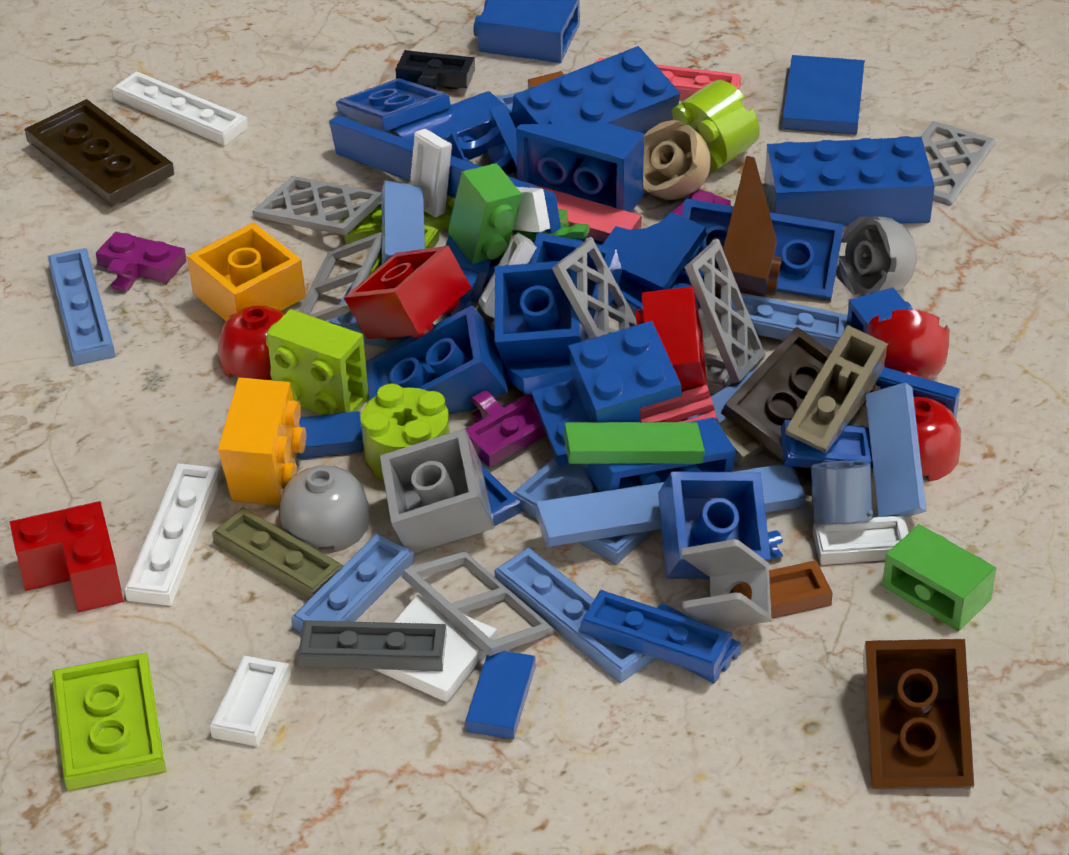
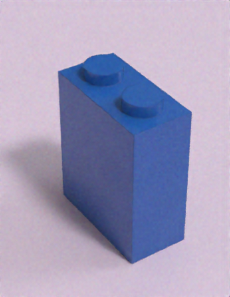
(528, 28)

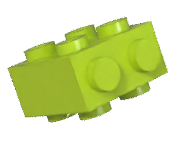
(320, 363)

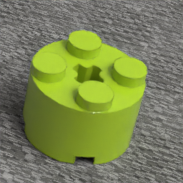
(720, 120)
(400, 419)

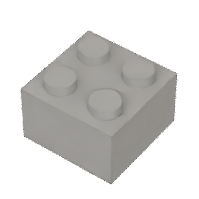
(436, 491)

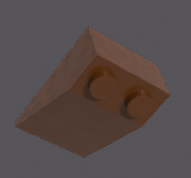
(751, 238)
(918, 714)

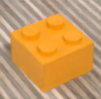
(246, 272)
(261, 441)

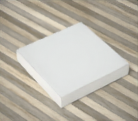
(460, 653)

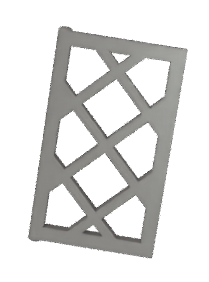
(957, 138)
(323, 221)
(580, 300)
(709, 302)

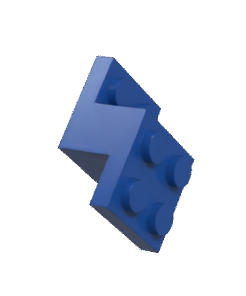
(608, 383)

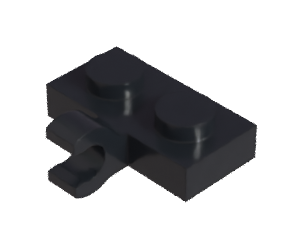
(435, 69)

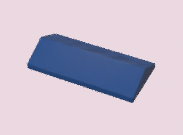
(806, 247)

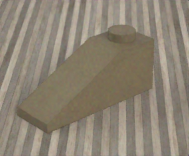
(838, 389)

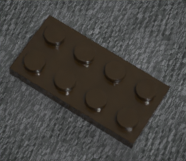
(99, 152)

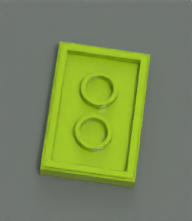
(107, 721)

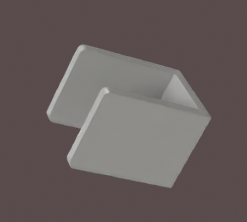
(729, 565)

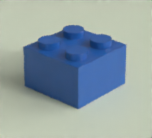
(534, 314)
(708, 510)

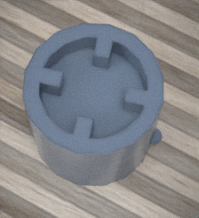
(841, 492)

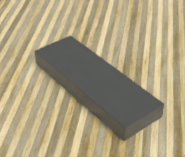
(372, 645)

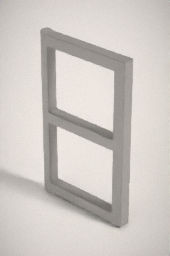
(358, 275)
(455, 610)

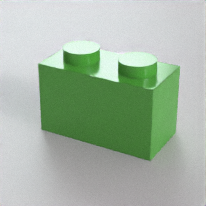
(484, 213)
(939, 577)

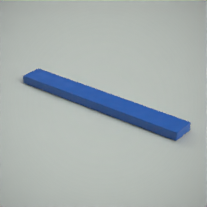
(395, 156)

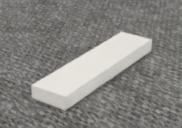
(180, 108)
(173, 535)

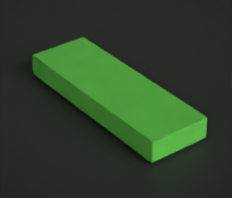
(633, 442)

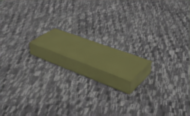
(275, 553)

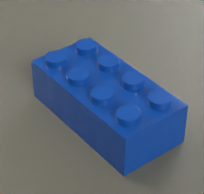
(616, 91)
(850, 179)

